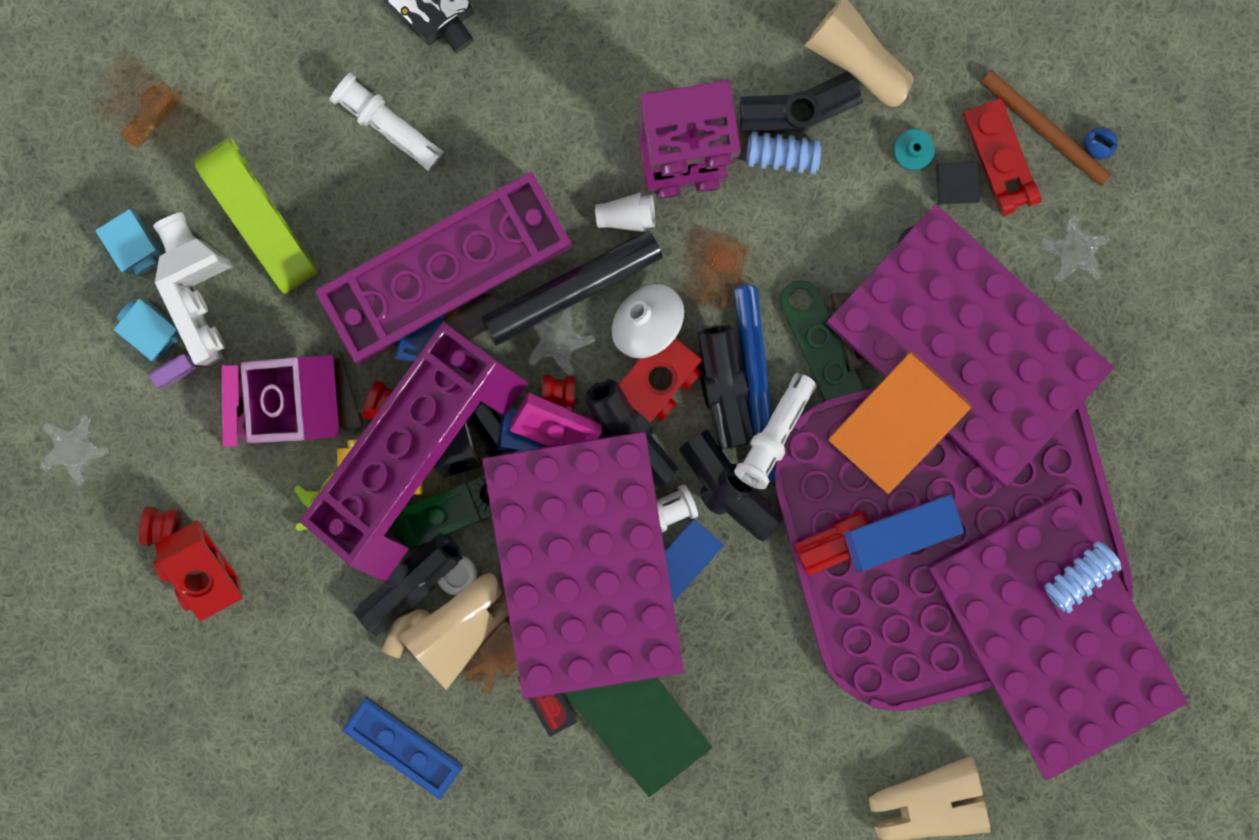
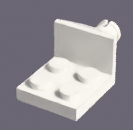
(181, 267)

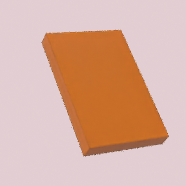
(900, 422)

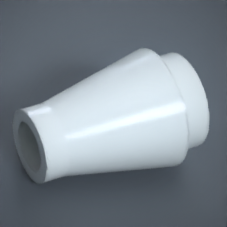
(627, 213)

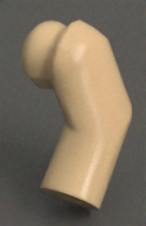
(393, 645)

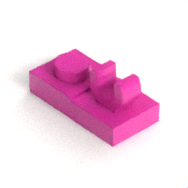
(231, 393)
(552, 423)

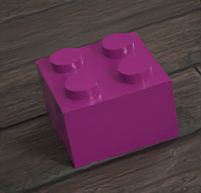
(290, 399)

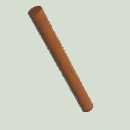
(1046, 127)

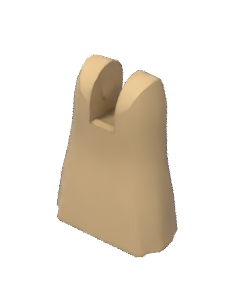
(852, 46)
(455, 631)
(934, 804)

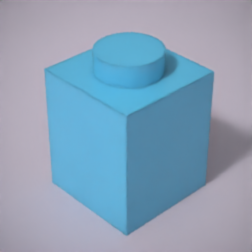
(130, 243)
(147, 329)

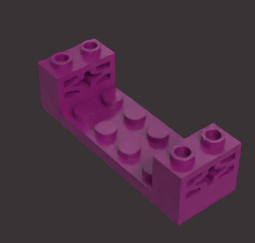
(685, 129)
(443, 268)
(404, 446)

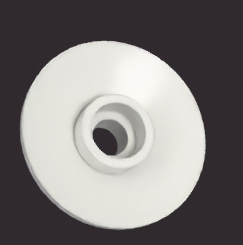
(647, 321)

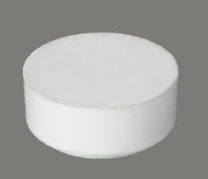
(459, 576)

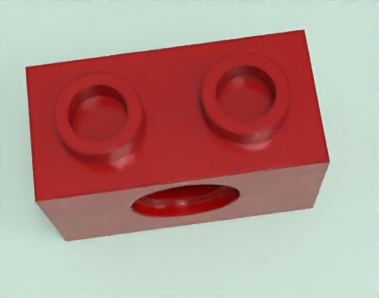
(654, 403)
(191, 551)

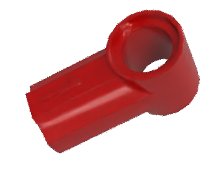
(830, 545)

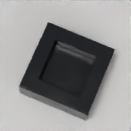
(958, 183)

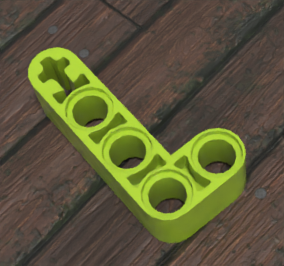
(255, 215)

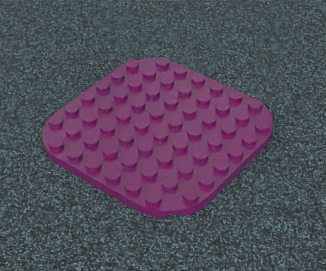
(889, 627)

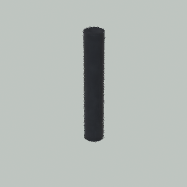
(571, 287)

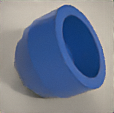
(1097, 149)

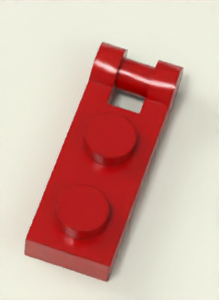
(1001, 156)

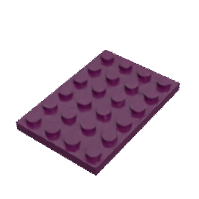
(980, 335)
(583, 564)
(1061, 676)

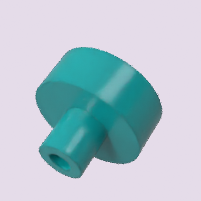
(906, 156)

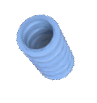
(783, 152)
(1083, 577)

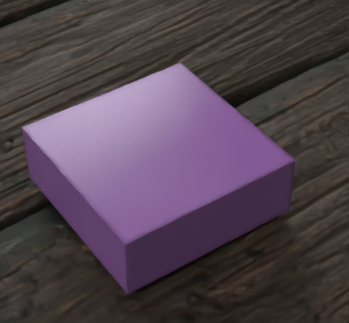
(173, 371)

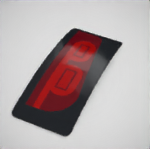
(553, 712)

